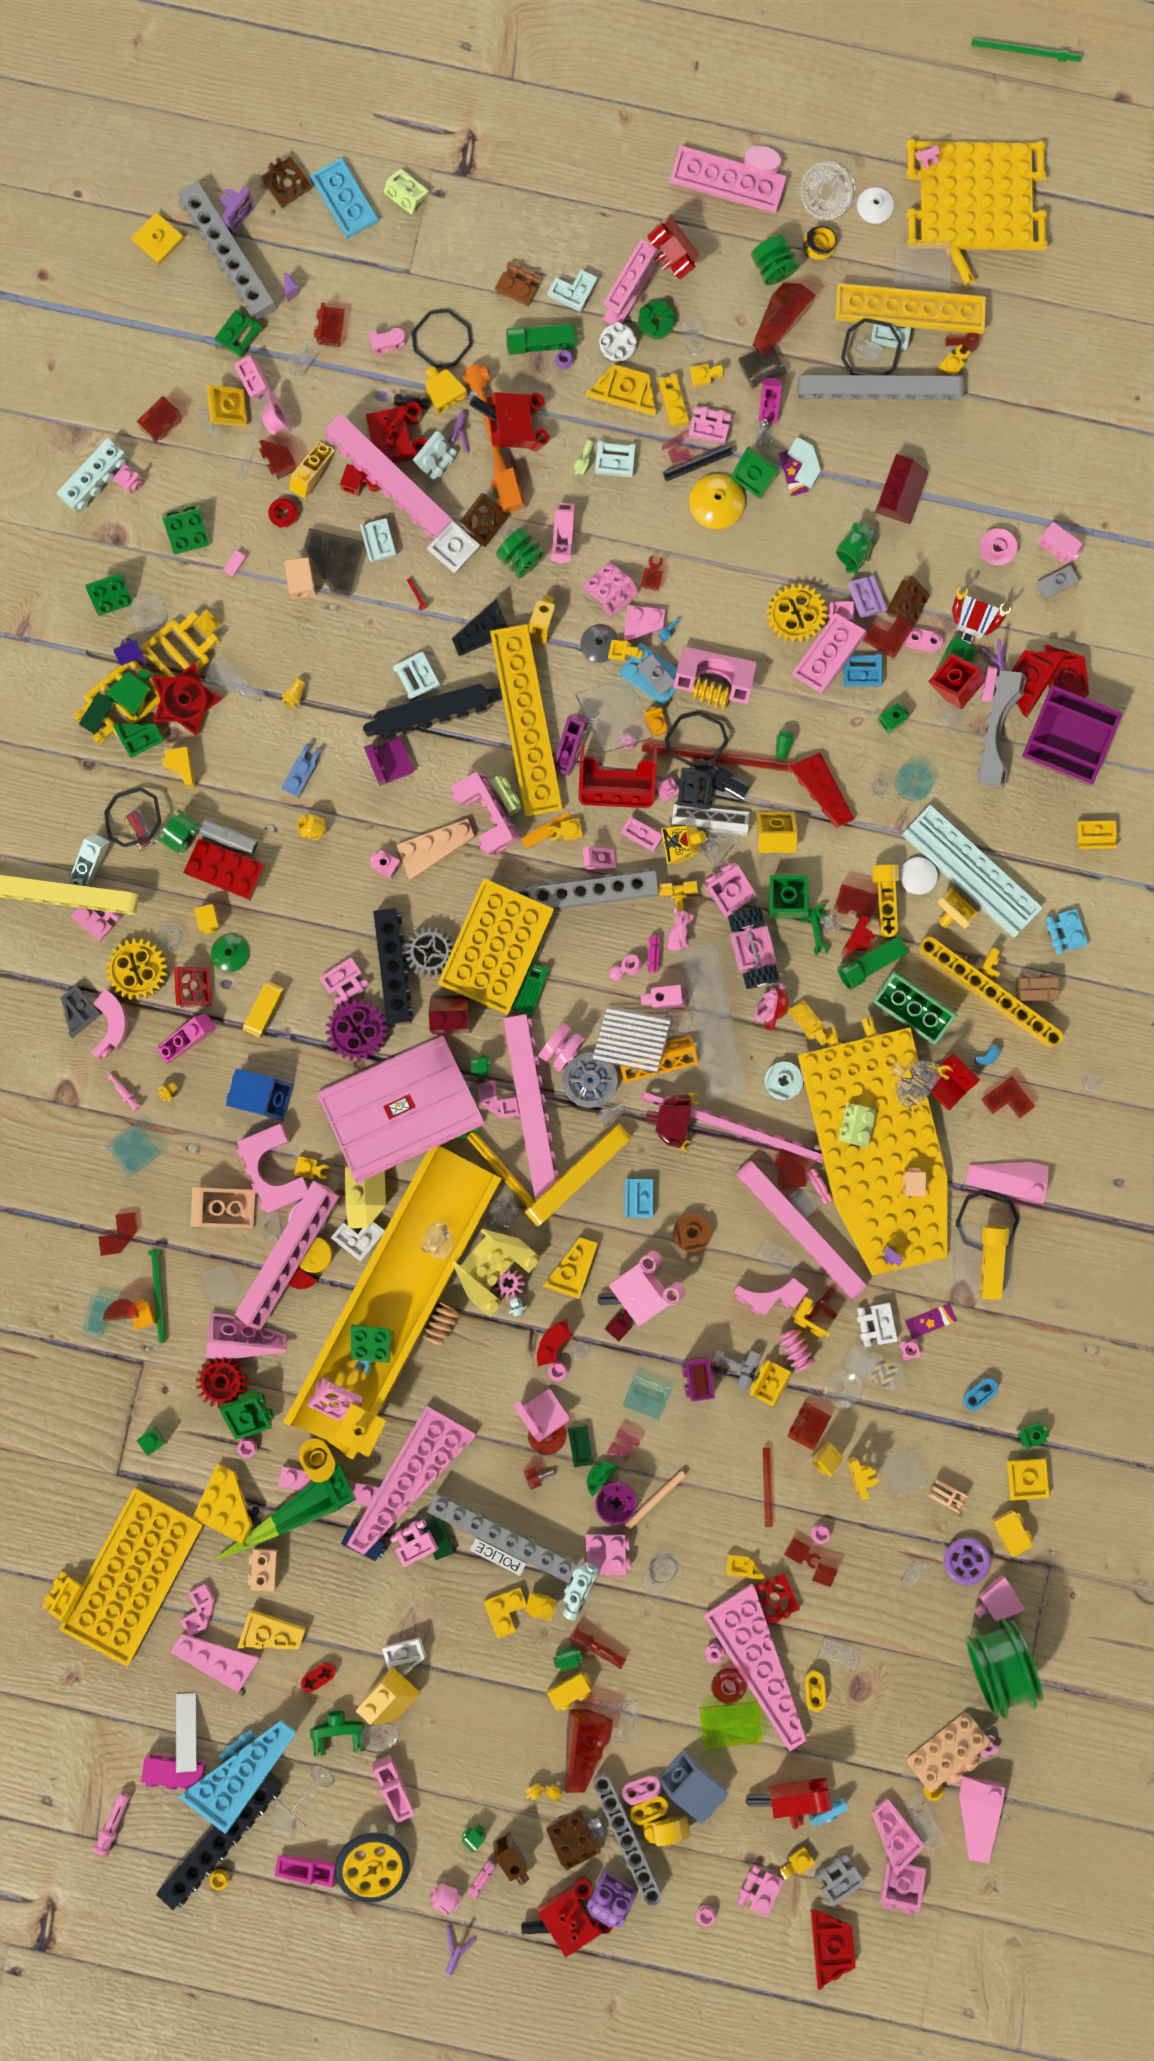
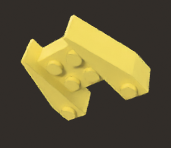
(489, 1263)

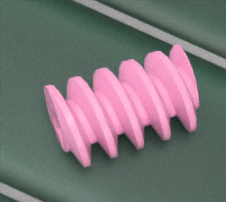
(796, 1349)

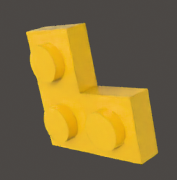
(499, 1610)

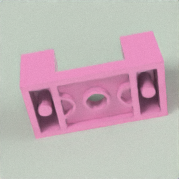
(477, 788)

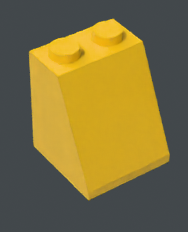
(388, 1699)

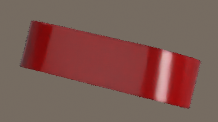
(316, 1673)

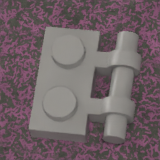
(843, 1884)

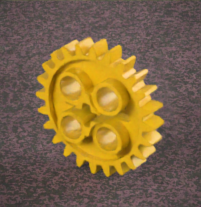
(780, 620)
(120, 975)

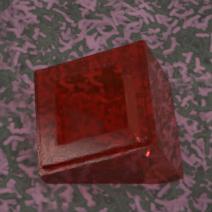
(824, 1574)

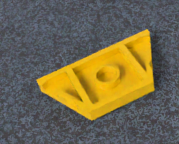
(624, 389)

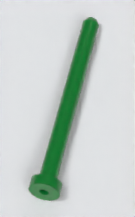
(158, 1294)

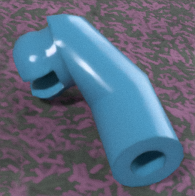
(990, 1057)

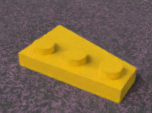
(268, 1631)

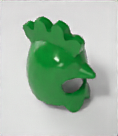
(856, 546)

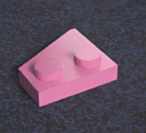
(642, 621)

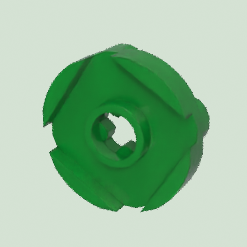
(666, 323)

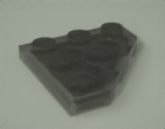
(335, 559)

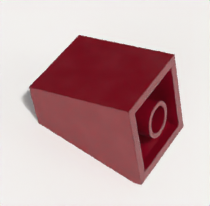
(449, 1015)

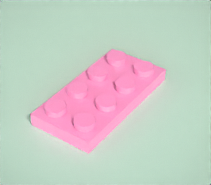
(829, 653)

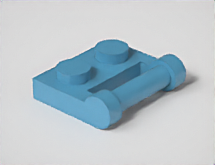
(863, 676)

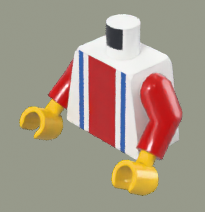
(976, 617)

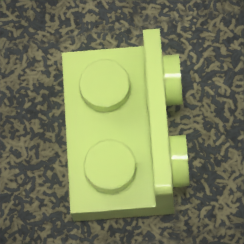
(405, 191)

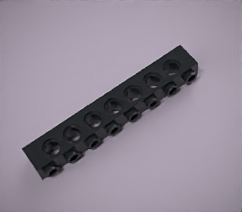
(170, 1893)

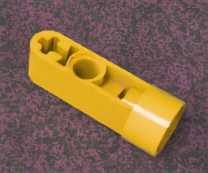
(885, 878)
(993, 1260)

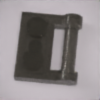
(758, 361)

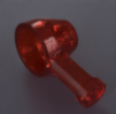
(965, 341)

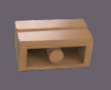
(1037, 988)

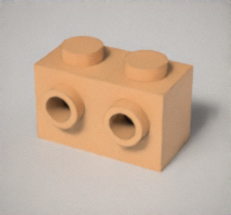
(264, 1569)

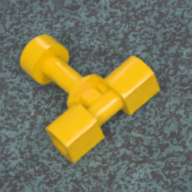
(678, 892)

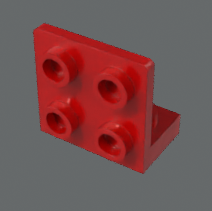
(960, 1081)

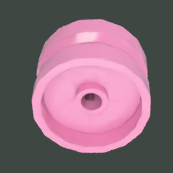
(561, 1047)

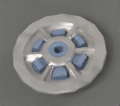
(589, 1081)

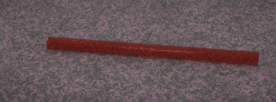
(723, 758)

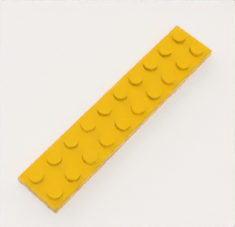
(526, 720)

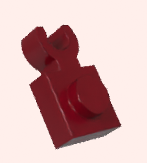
(619, 1326)

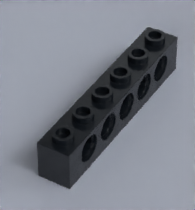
(382, 919)

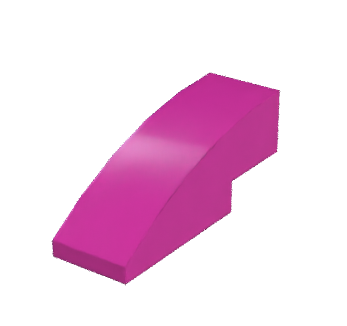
(306, 1870)

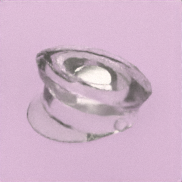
(437, 1241)

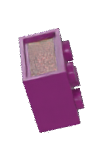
(699, 1379)

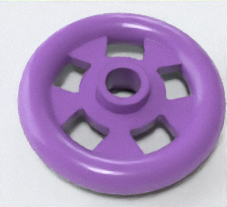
(966, 1578)

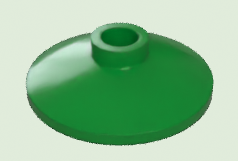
(239, 954)

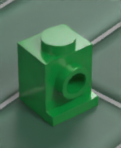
(1026, 1435)

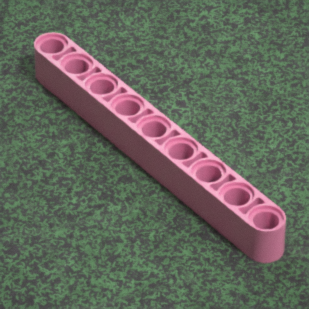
(801, 1230)

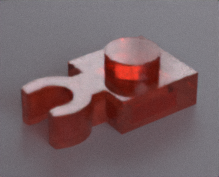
(652, 576)
(799, 1552)

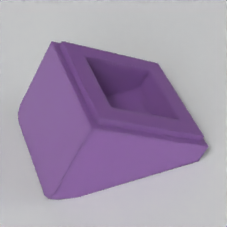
(291, 288)

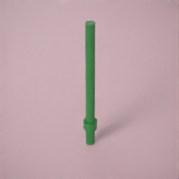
(1061, 55)

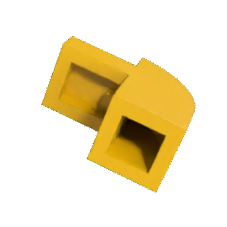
(667, 1831)

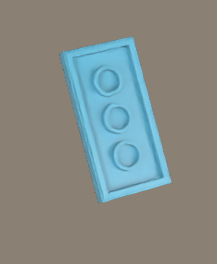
(344, 198)

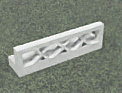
(709, 824)

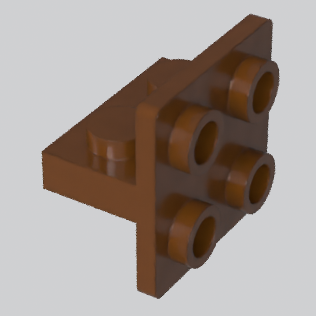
(908, 600)

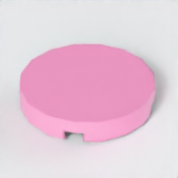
(762, 160)

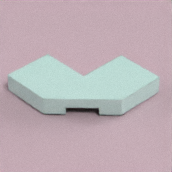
(805, 454)

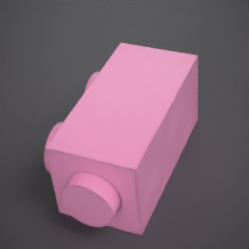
(1060, 543)

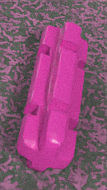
(654, 954)

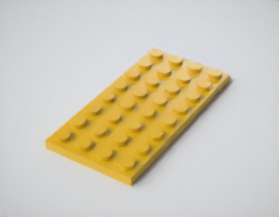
(131, 1576)

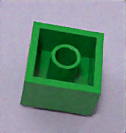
(789, 896)

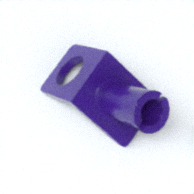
(129, 652)

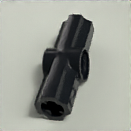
(726, 782)

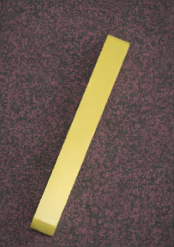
(68, 895)

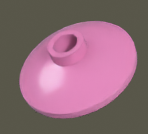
(1002, 539)

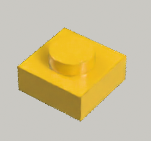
(206, 623)

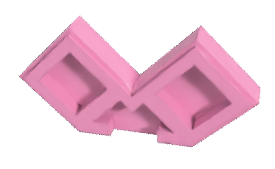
(489, 1099)
(204, 1603)

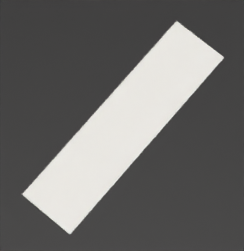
(185, 1732)

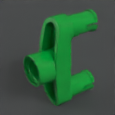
(336, 1727)

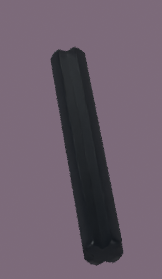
(698, 463)

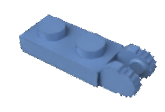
(301, 772)

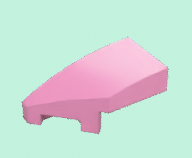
(844, 609)

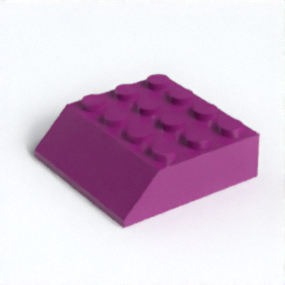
(1071, 735)

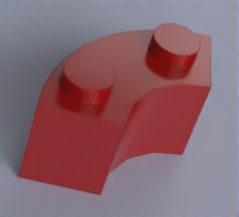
(551, 1341)

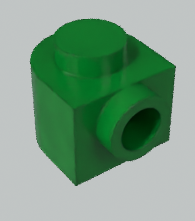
(473, 1837)

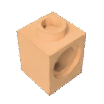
(914, 1182)

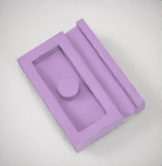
(867, 596)

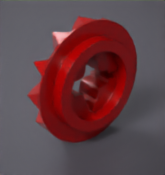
(283, 504)

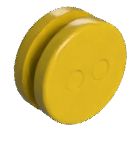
(317, 1256)

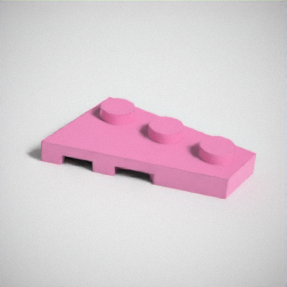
(897, 1836)

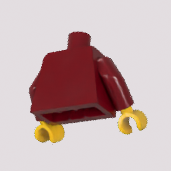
(673, 1120)

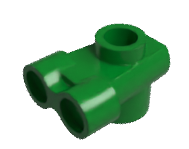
(481, 1066)

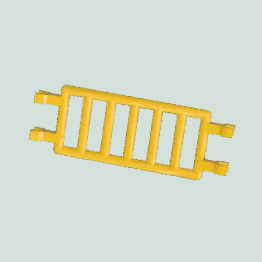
(211, 642)

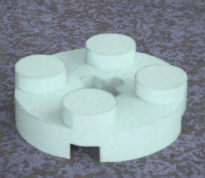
(786, 1091)

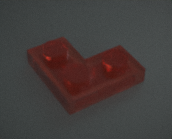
(891, 641)
(1008, 1093)

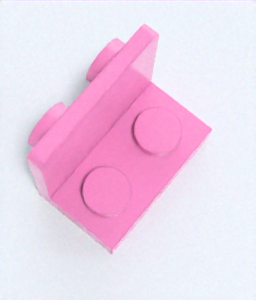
(611, 588)
(542, 1415)

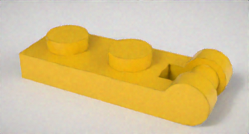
(673, 401)

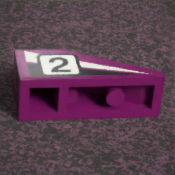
(574, 732)

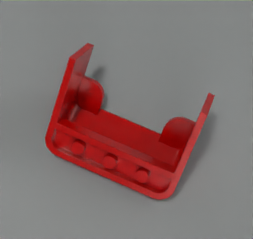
(617, 787)

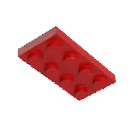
(224, 869)

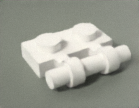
(882, 1322)

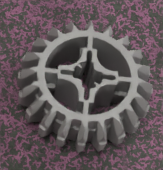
(433, 942)

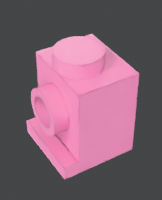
(387, 870)

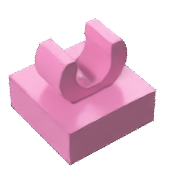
(926, 154)
(667, 789)

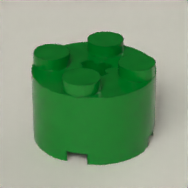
(179, 831)

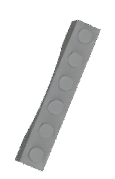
(1008, 691)

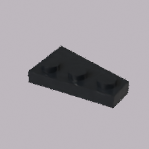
(477, 631)

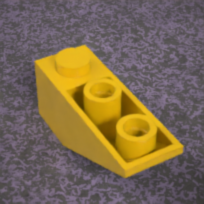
(310, 470)
(827, 1459)

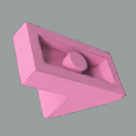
(599, 858)

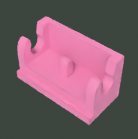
(252, 377)

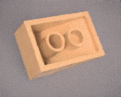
(222, 1208)

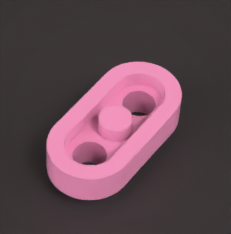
(923, 642)
(641, 1788)

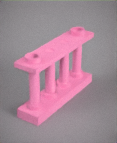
(630, 283)

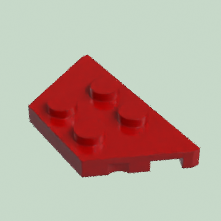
(1039, 670)
(1071, 673)
(832, 1947)

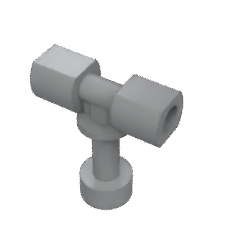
(743, 1369)

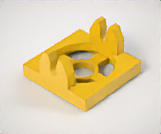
(862, 1477)

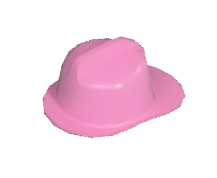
(274, 417)

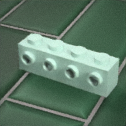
(92, 476)

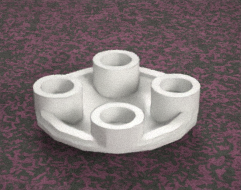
(617, 342)
(918, 876)

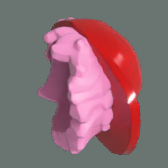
(773, 1006)

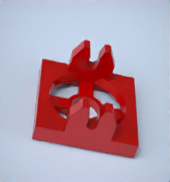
(859, 937)
(204, 974)
(792, 1606)

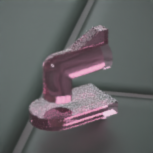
(680, 456)
(616, 1449)

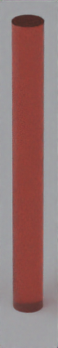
(767, 1487)

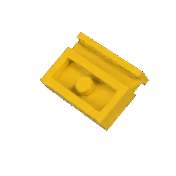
(1096, 835)

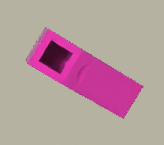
(186, 1037)

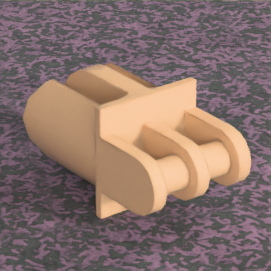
(949, 1497)

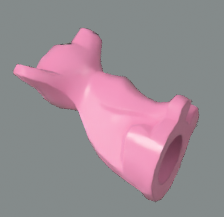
(677, 935)

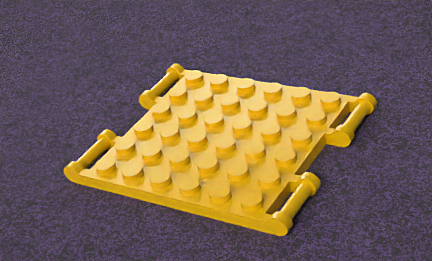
(978, 195)

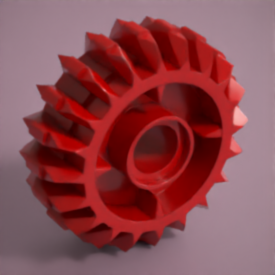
(209, 1381)

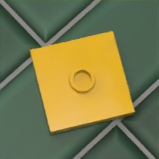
(157, 238)
(227, 405)
(1028, 1479)

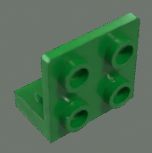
(185, 529)

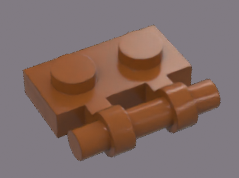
(516, 289)

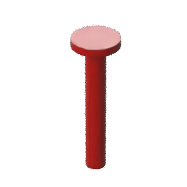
(422, 605)

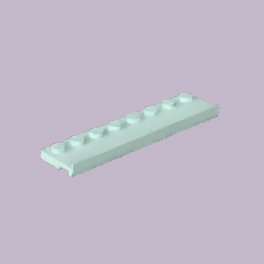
(972, 871)

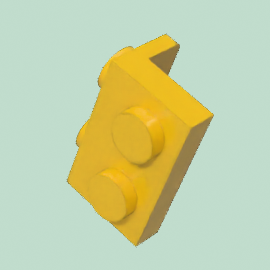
(770, 1383)

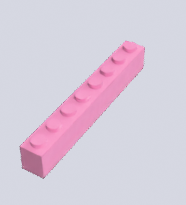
(386, 476)
(286, 1255)

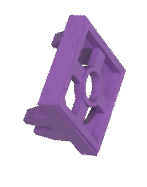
(236, 211)

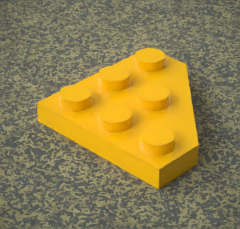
(224, 1505)

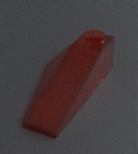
(783, 312)
(585, 1741)

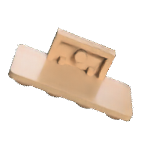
(949, 1753)

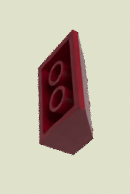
(902, 489)

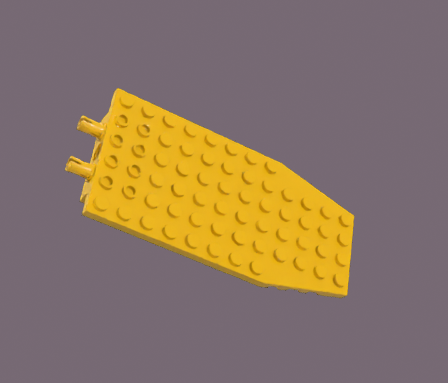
(869, 1179)

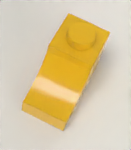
(179, 761)

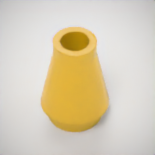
(293, 694)

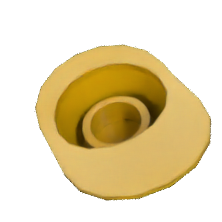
(316, 1460)

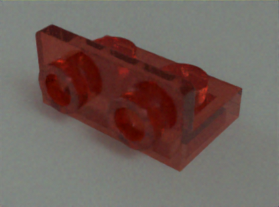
(809, 1426)

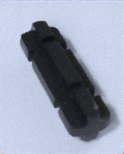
(399, 399)

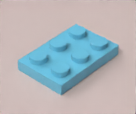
(635, 677)

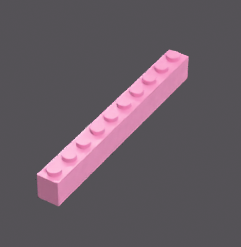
(531, 1103)

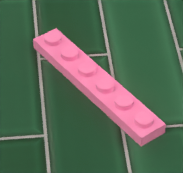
(298, 1480)

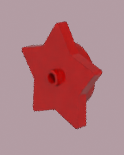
(188, 685)

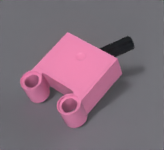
(642, 1291)

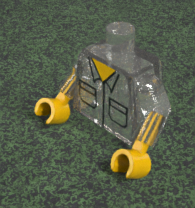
(917, 1082)

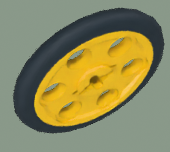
(375, 1892)

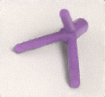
(459, 429)
(1001, 655)
(457, 1953)

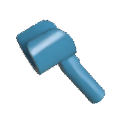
(665, 632)

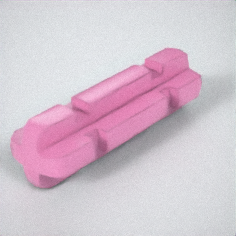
(819, 1185)
(482, 1879)

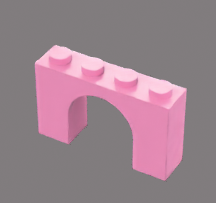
(735, 670)
(253, 1151)

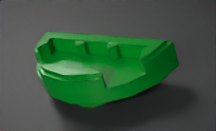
(599, 1475)

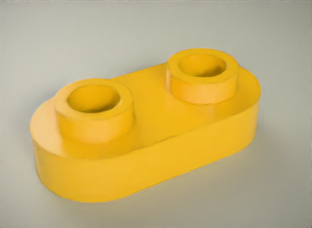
(815, 1690)
(650, 1812)

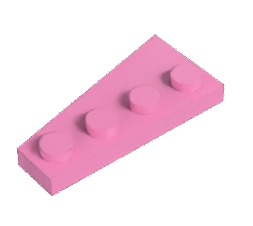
(217, 1661)

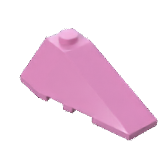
(1018, 1180)
(236, 1340)
(981, 1811)

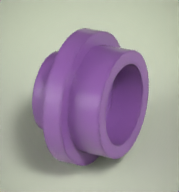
(564, 354)

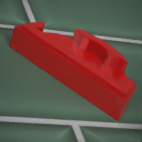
(301, 1280)

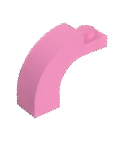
(563, 533)
(117, 1023)

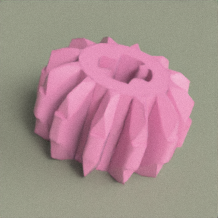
(515, 1285)

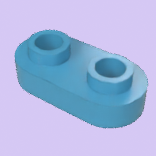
(981, 1396)

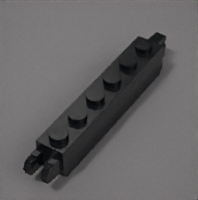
(432, 711)

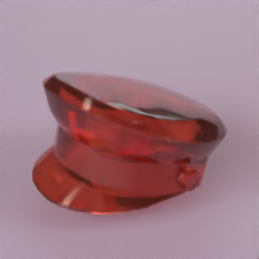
(728, 1686)

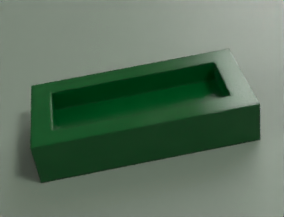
(97, 713)
(580, 1446)
(440, 1537)

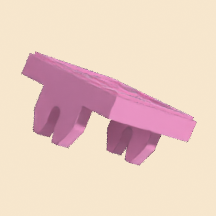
(335, 1411)

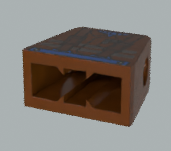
(511, 1859)

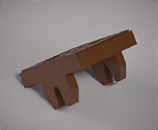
(291, 194)
(499, 519)

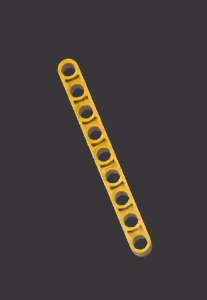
(999, 995)

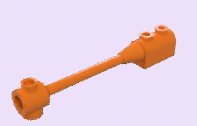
(505, 479)

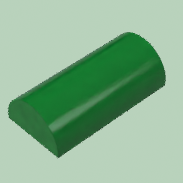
(914, 1007)

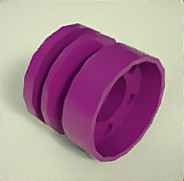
(607, 1509)

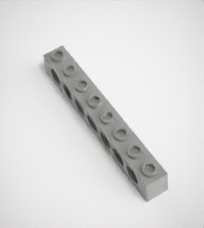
(195, 195)
(610, 895)
(502, 1537)

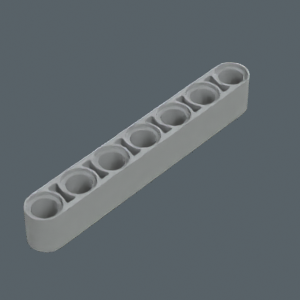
(631, 1847)

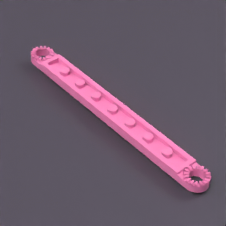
(743, 1130)

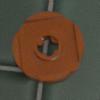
(682, 1227)

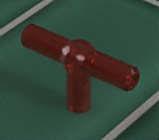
(821, 1304)

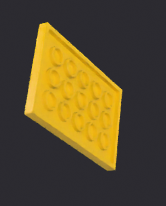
(495, 946)

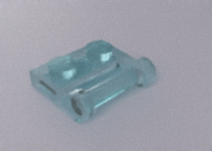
(643, 1402)

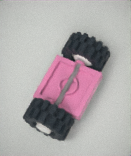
(753, 948)

